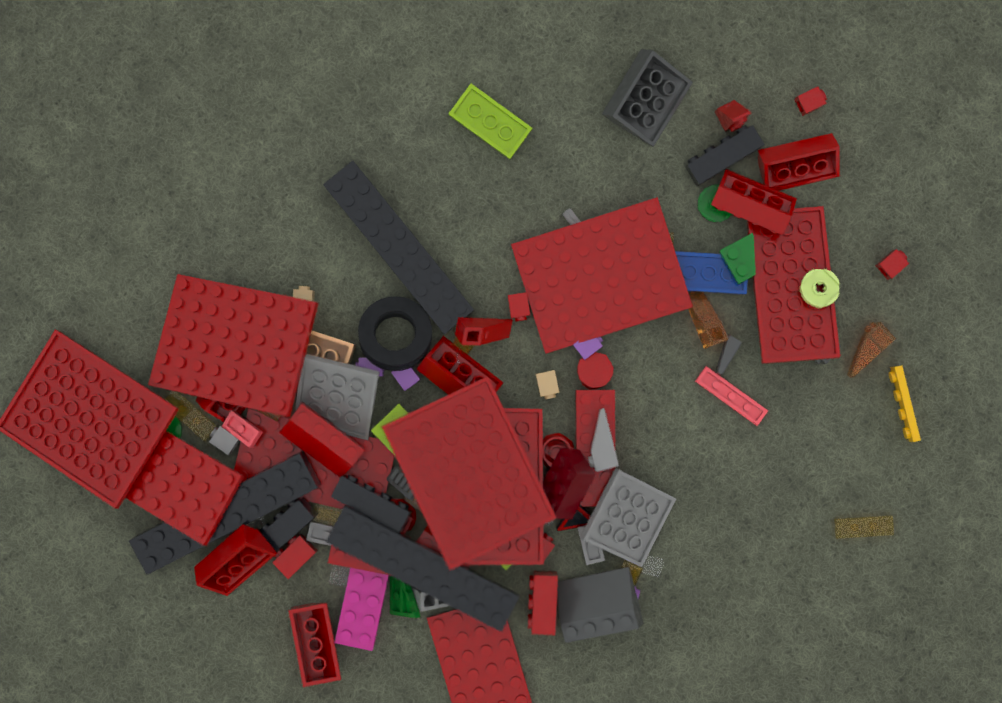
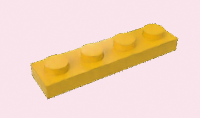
(906, 410)

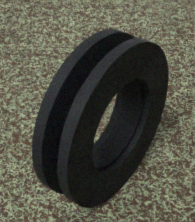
(395, 359)

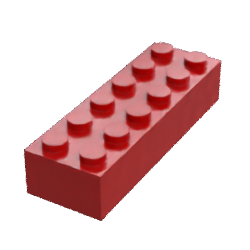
(586, 413)

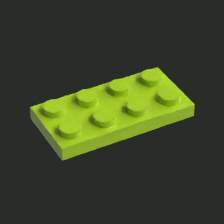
(490, 121)

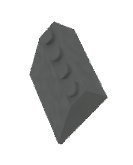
(647, 97)
(598, 605)

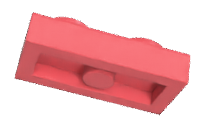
(242, 429)

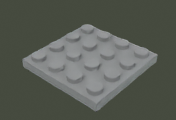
(339, 393)
(628, 517)

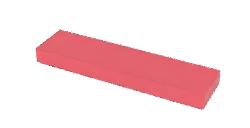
(731, 396)

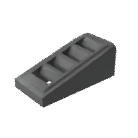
(728, 351)
(399, 481)

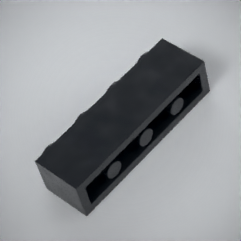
(725, 155)
(372, 504)
(288, 523)

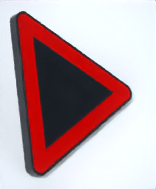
(580, 518)

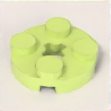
(819, 277)

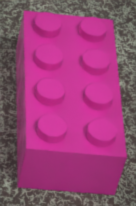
(361, 609)

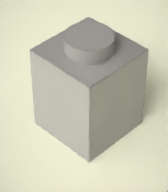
(223, 440)

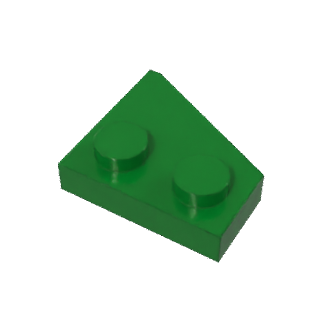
(740, 258)
(402, 599)

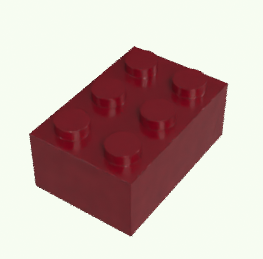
(567, 482)

